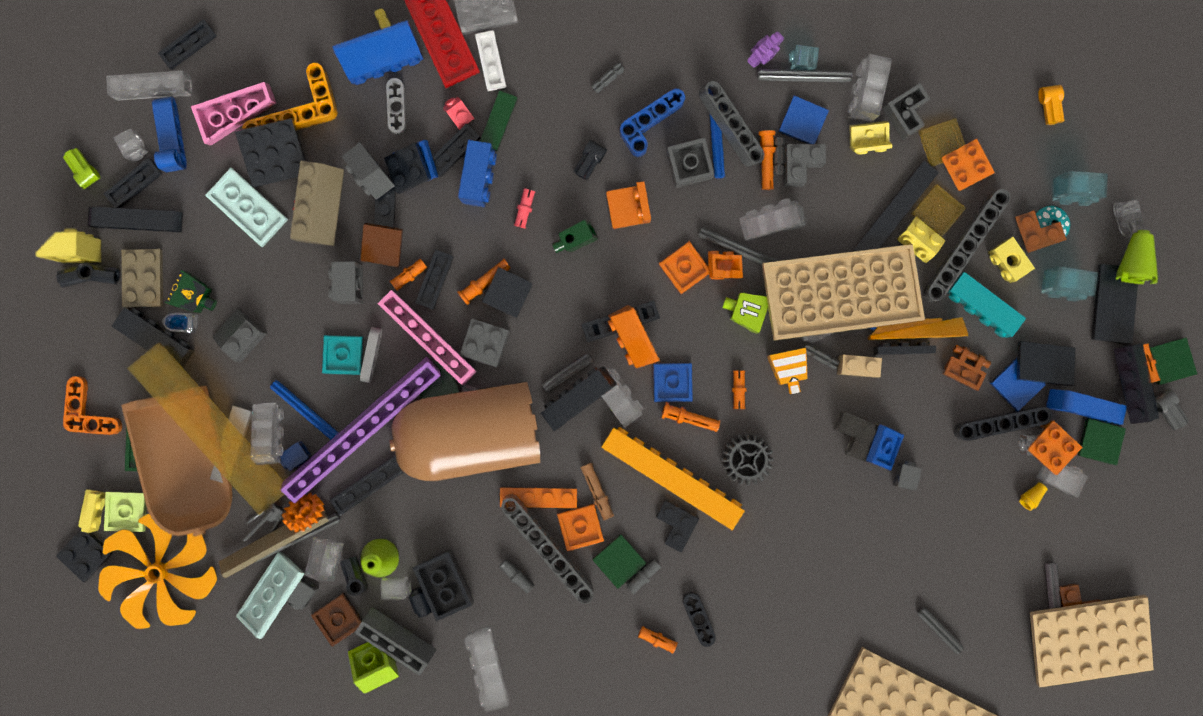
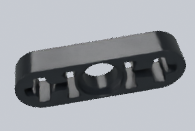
(709, 630)

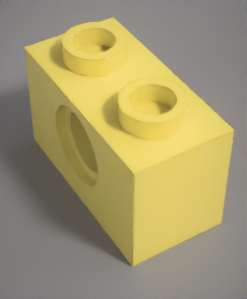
(1021, 263)

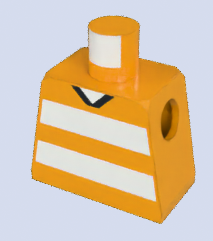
(789, 368)

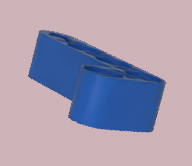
(654, 118)
(169, 135)
(1086, 406)

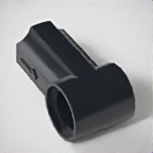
(591, 157)
(352, 573)

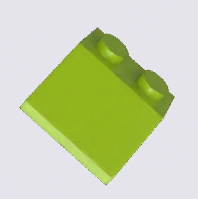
(371, 667)

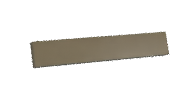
(264, 546)

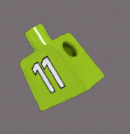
(747, 310)

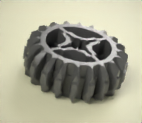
(754, 454)

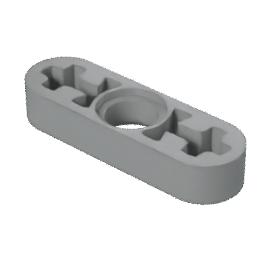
(400, 92)
(371, 355)

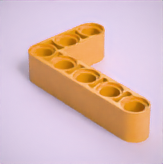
(315, 107)

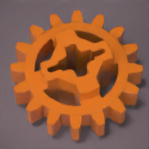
(303, 512)

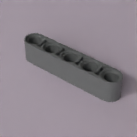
(731, 114)

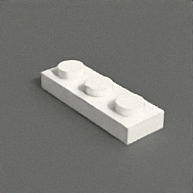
(490, 60)

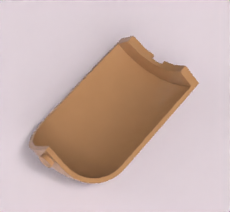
(466, 433)
(174, 472)

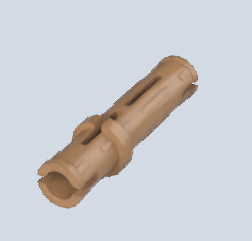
(597, 491)

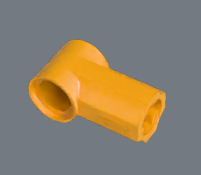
(1052, 99)

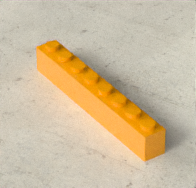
(672, 478)

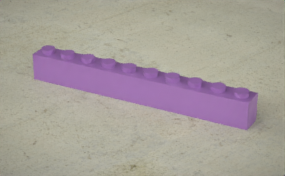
(360, 429)

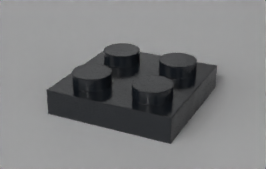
(407, 168)
(83, 555)

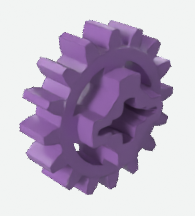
(765, 49)

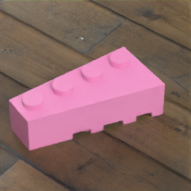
(227, 113)

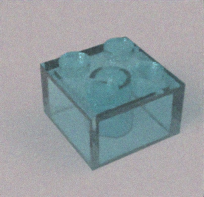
(1080, 188)
(1069, 283)

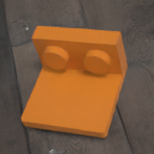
(967, 165)
(629, 206)
(1054, 447)

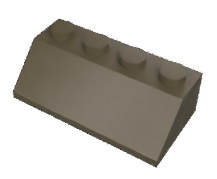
(317, 203)

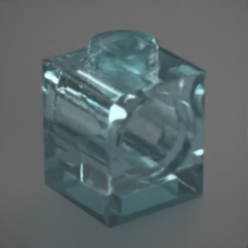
(804, 57)

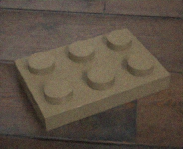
(142, 278)

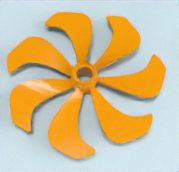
(167, 610)

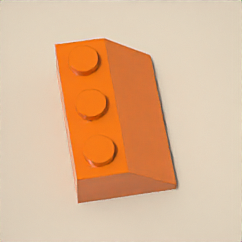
(632, 337)

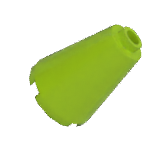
(1139, 260)
(379, 558)

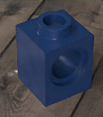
(295, 456)

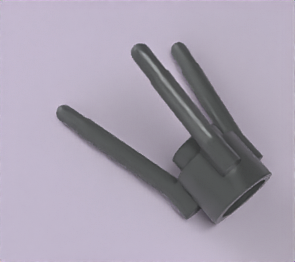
(272, 513)

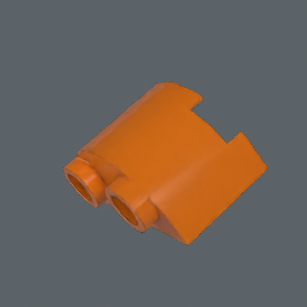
(724, 265)

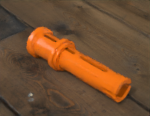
(767, 145)
(476, 287)
(681, 415)

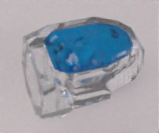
(181, 322)

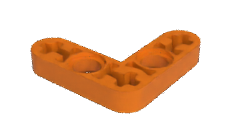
(78, 415)

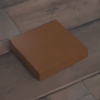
(381, 244)
(337, 619)

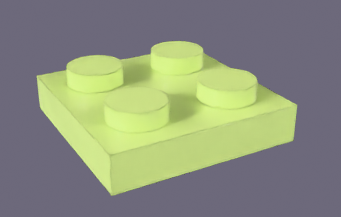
(124, 511)

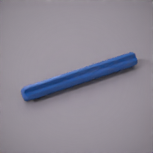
(717, 147)
(303, 409)

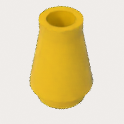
(1033, 496)

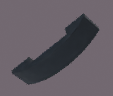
(600, 328)

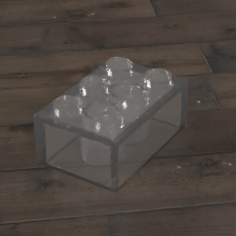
(484, 14)
(869, 88)

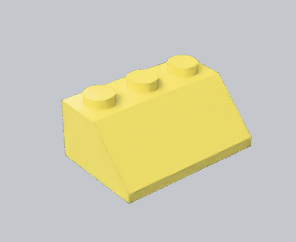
(71, 248)

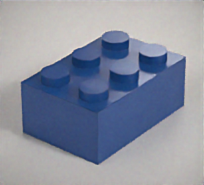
(477, 173)

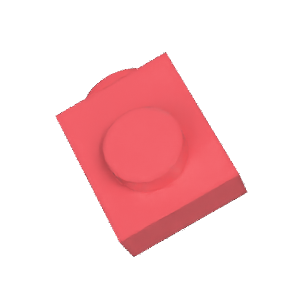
(458, 112)

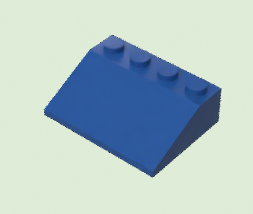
(379, 53)

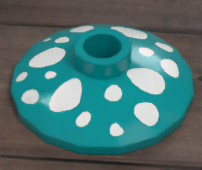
(1052, 213)

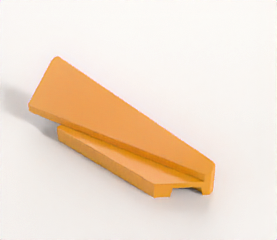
(921, 329)

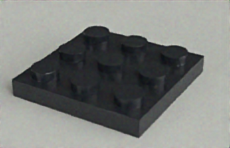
(271, 151)

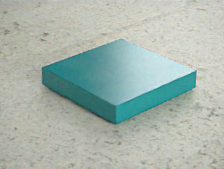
(342, 355)

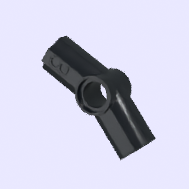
(78, 275)

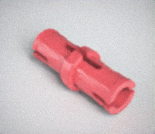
(524, 208)

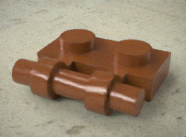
(965, 373)

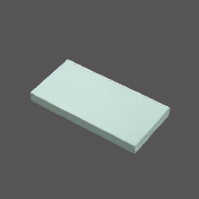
(246, 207)
(270, 595)

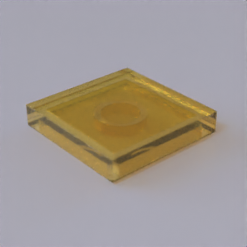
(941, 140)
(938, 210)

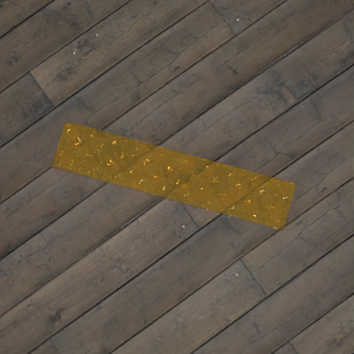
(207, 427)

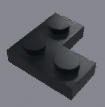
(682, 523)

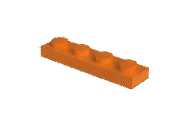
(541, 497)

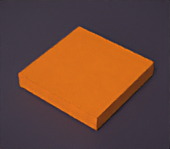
(684, 267)
(580, 527)

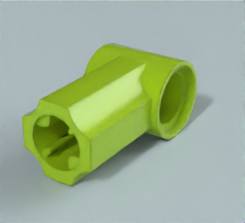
(83, 172)

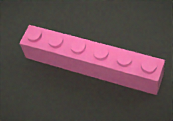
(427, 337)

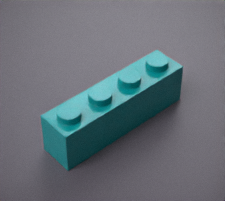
(985, 305)

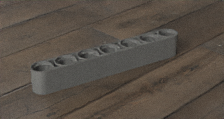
(974, 241)
(549, 557)

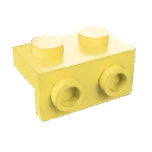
(870, 137)
(924, 239)
(92, 510)

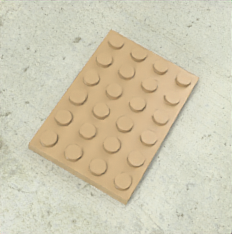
(1092, 640)

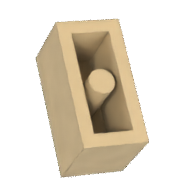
(859, 366)

